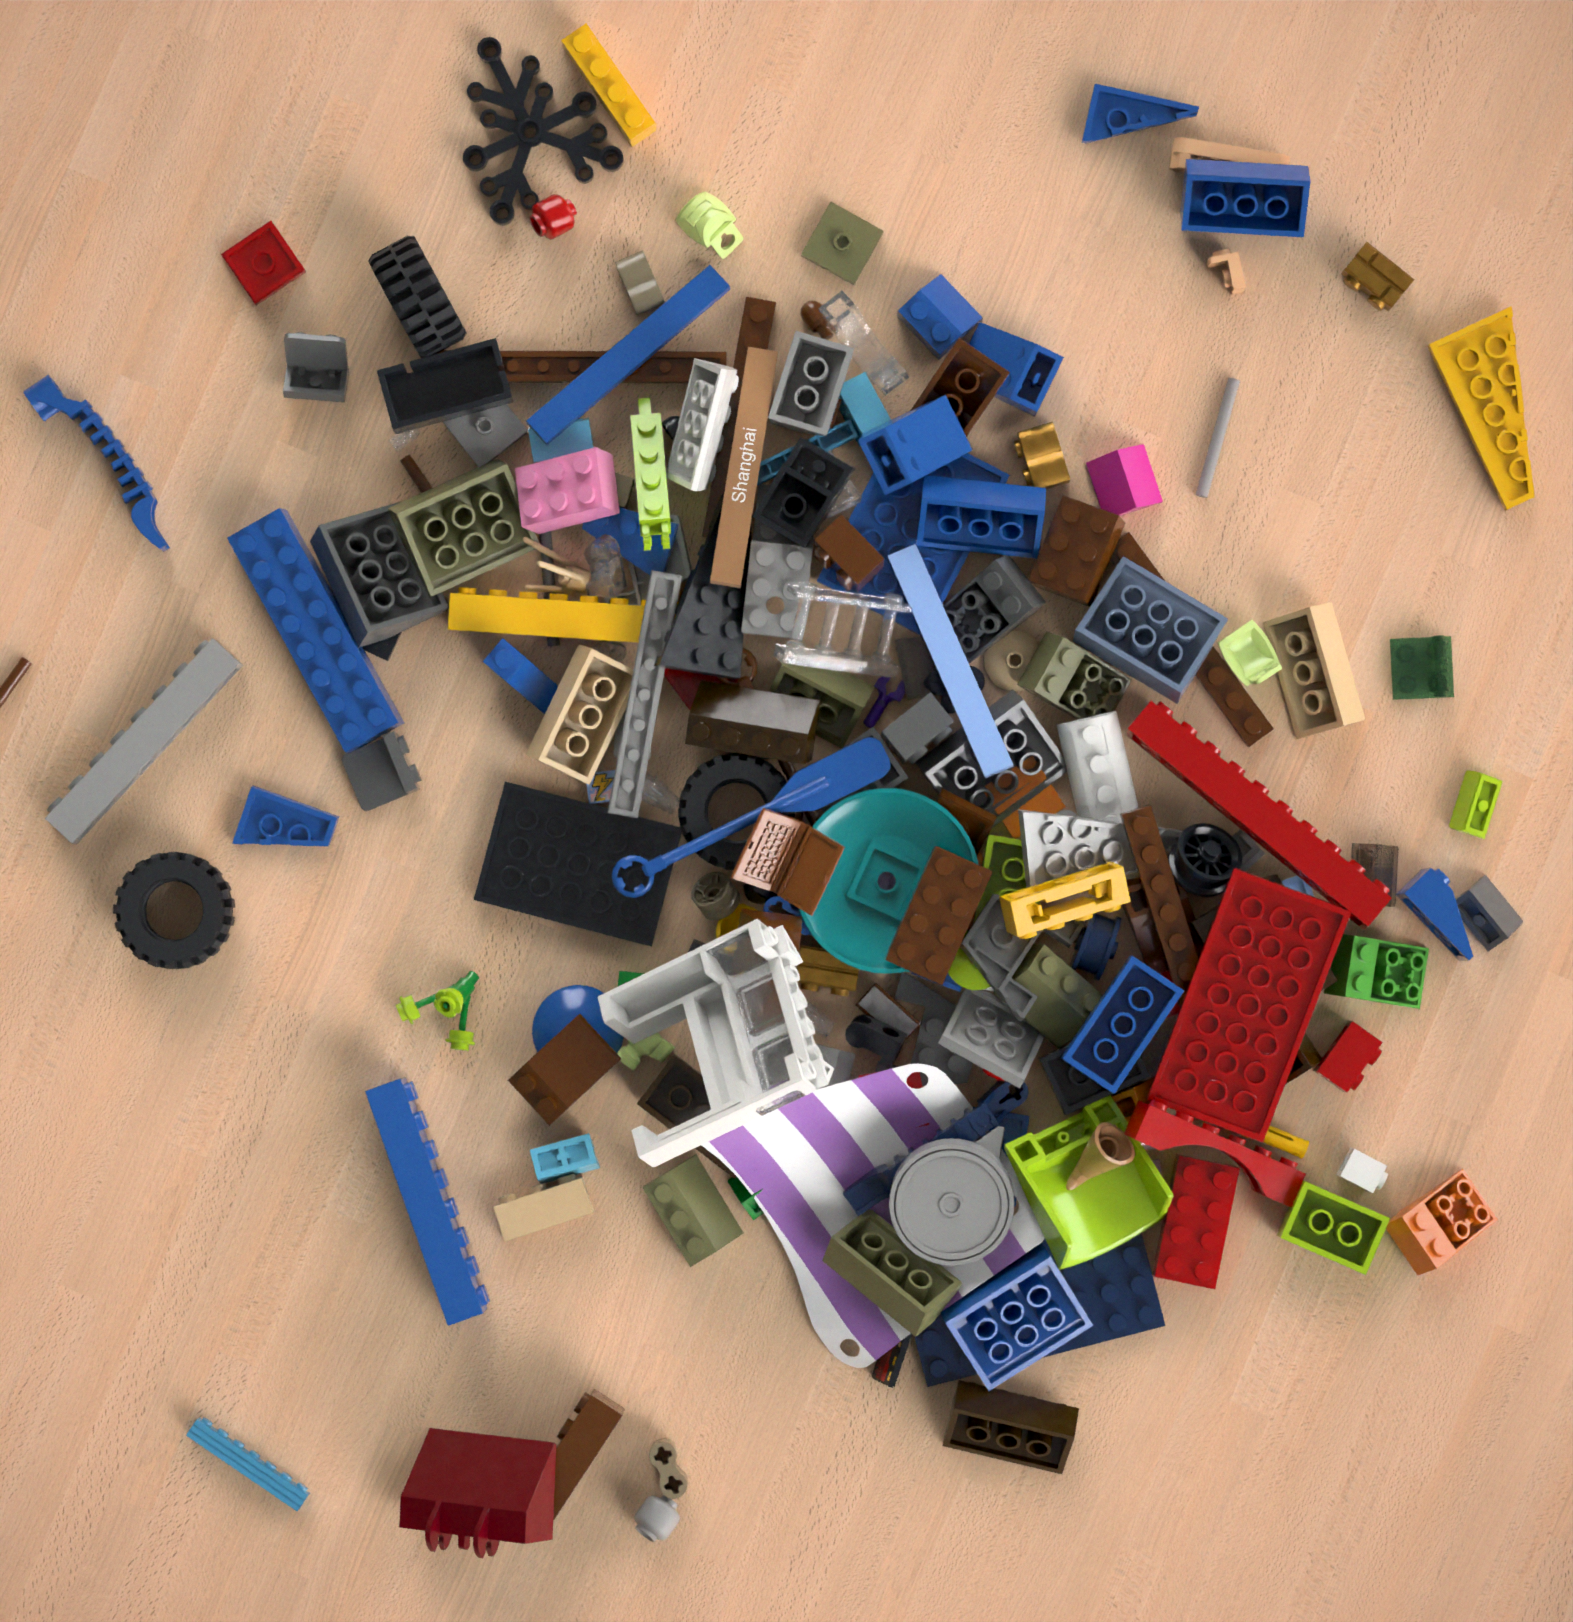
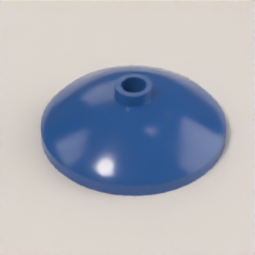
(563, 1007)

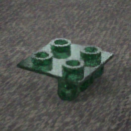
(1422, 667)

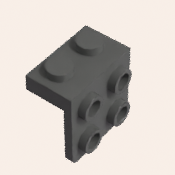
(315, 367)
(381, 771)

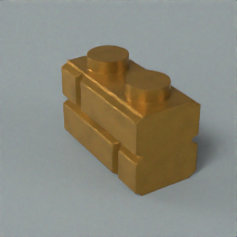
(1376, 277)
(825, 970)

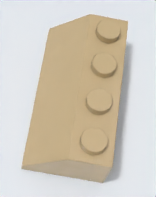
(1314, 670)

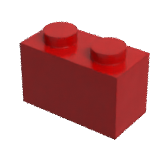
(1349, 1057)

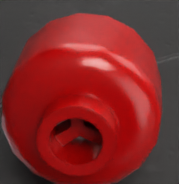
(553, 216)

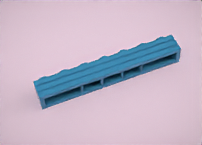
(836, 437)
(248, 1463)

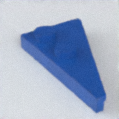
(1122, 112)

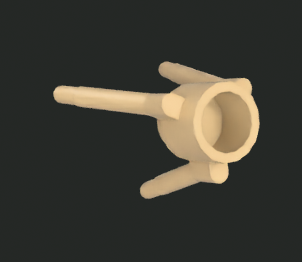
(570, 575)

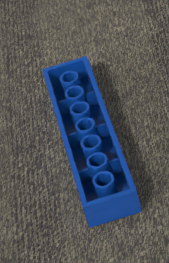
(315, 630)
(427, 1201)

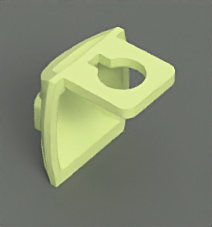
(706, 220)
(1250, 654)

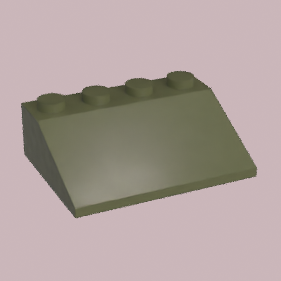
(463, 527)

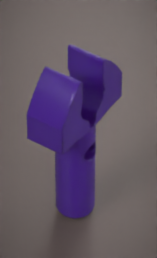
(883, 700)

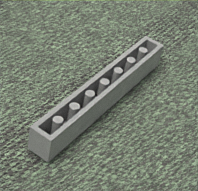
(143, 741)

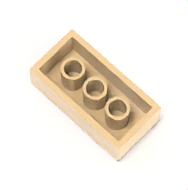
(583, 714)

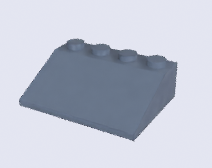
(1149, 629)

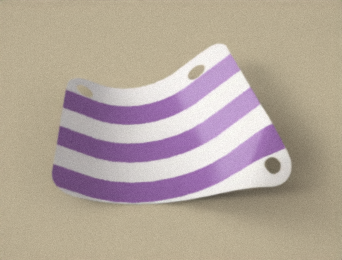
(820, 1148)

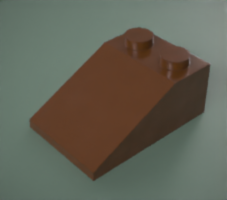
(967, 381)
(564, 1069)

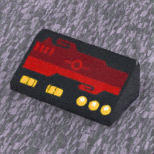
(889, 1364)

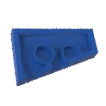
(626, 531)
(283, 821)

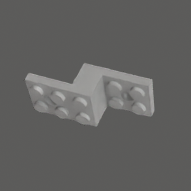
(772, 566)

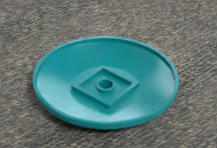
(880, 834)

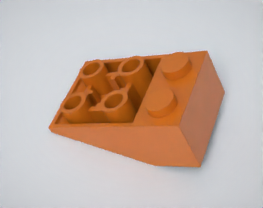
(1440, 1223)

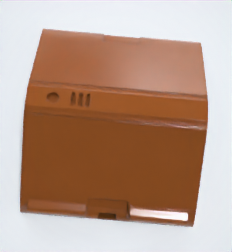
(788, 859)

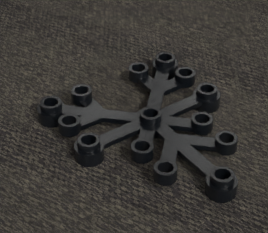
(514, 100)

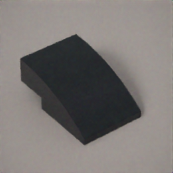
(803, 492)

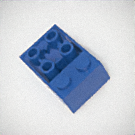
(1029, 366)
(914, 444)

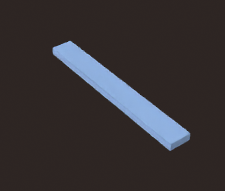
(950, 661)

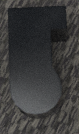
(876, 1037)

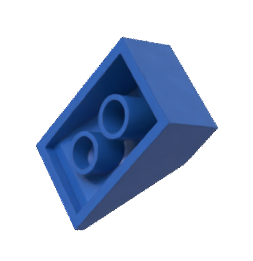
(1437, 909)

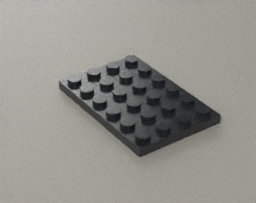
(558, 861)

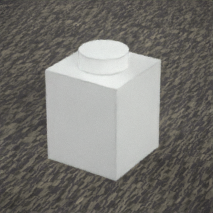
(1363, 1170)

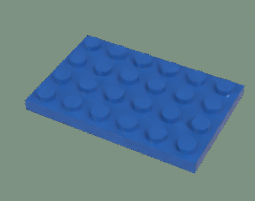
(892, 524)

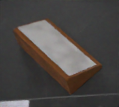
(884, 1007)

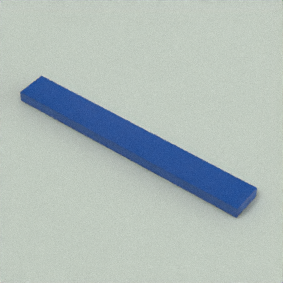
(628, 355)

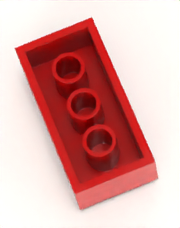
(1196, 1222)

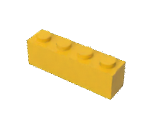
(609, 85)

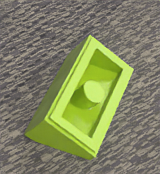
(1475, 804)

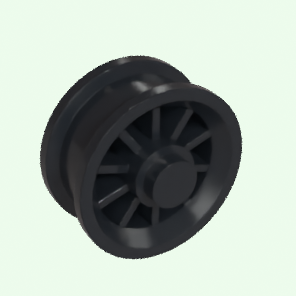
(1204, 859)

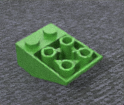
(1379, 971)

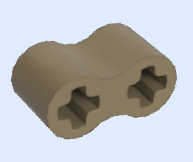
(639, 282)
(668, 1468)

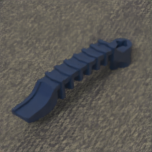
(989, 1113)

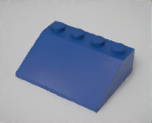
(1016, 1317)

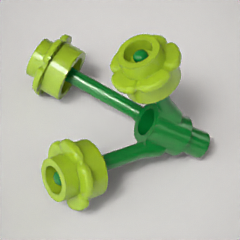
(447, 1002)

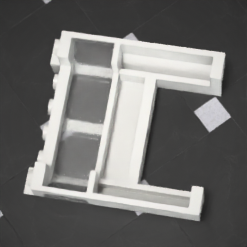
(743, 1024)

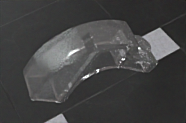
(869, 353)

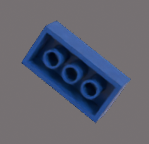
(1245, 198)
(1122, 1024)

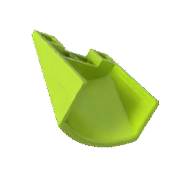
(1100, 1210)

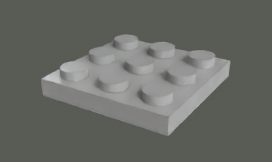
(991, 1036)

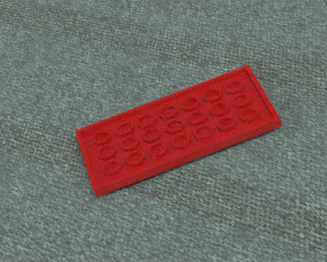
(1248, 1004)

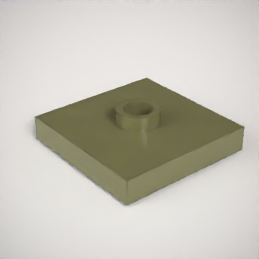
(842, 243)

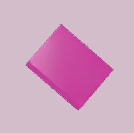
(1124, 480)

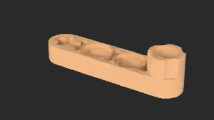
(1203, 150)

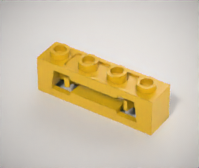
(1026, 917)

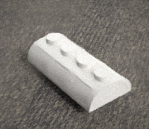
(1098, 767)

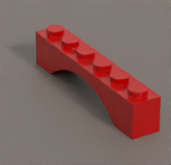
(1163, 1131)

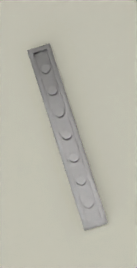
(644, 695)

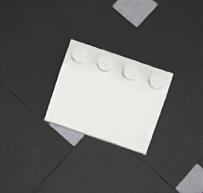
(701, 424)

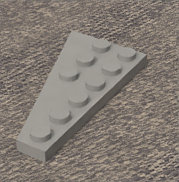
(1068, 844)

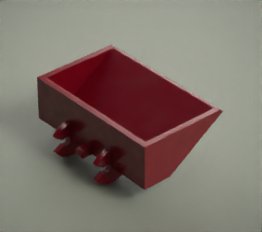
(480, 1490)

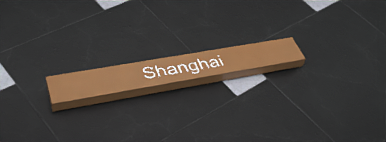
(744, 467)

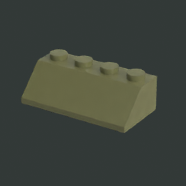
(889, 1273)

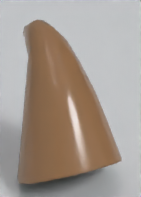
(1105, 1151)

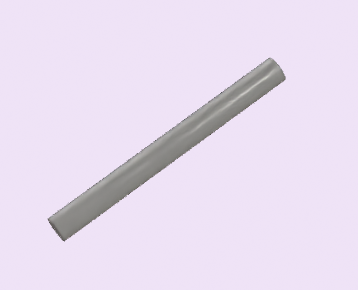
(1217, 437)

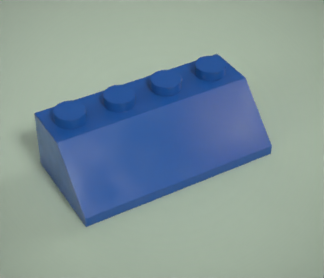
(981, 516)

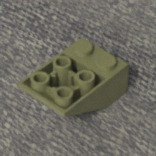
(1073, 679)

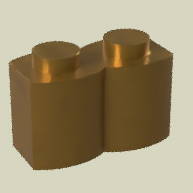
(1042, 457)

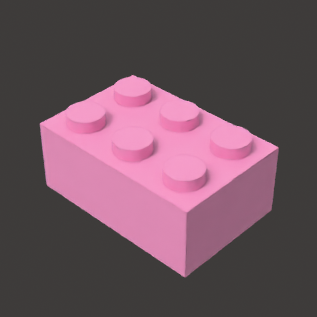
(567, 490)

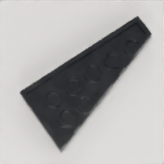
(708, 618)

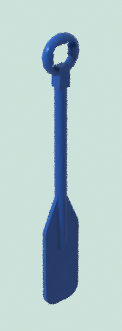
(805, 791)

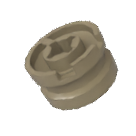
(715, 896)

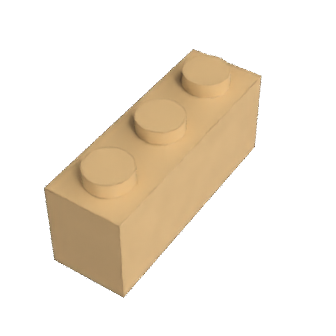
(543, 1207)

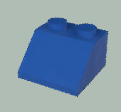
(938, 316)

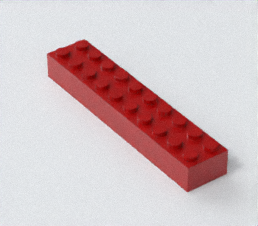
(1257, 814)

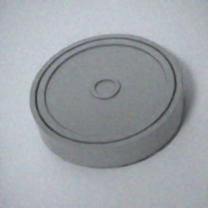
(951, 1201)

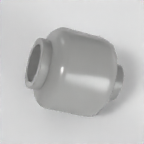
(657, 1518)

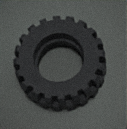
(417, 296)
(702, 786)
(133, 901)

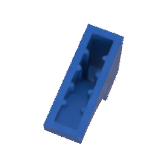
(521, 675)

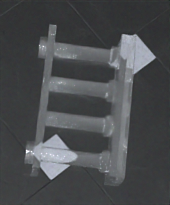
(851, 659)

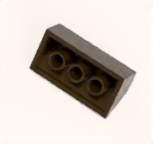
(753, 722)
(1011, 1427)

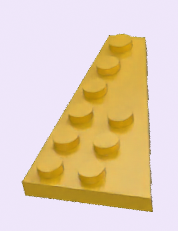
(1487, 391)

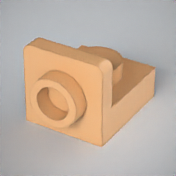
(1233, 274)

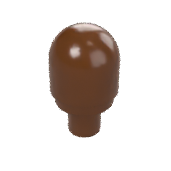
(814, 319)

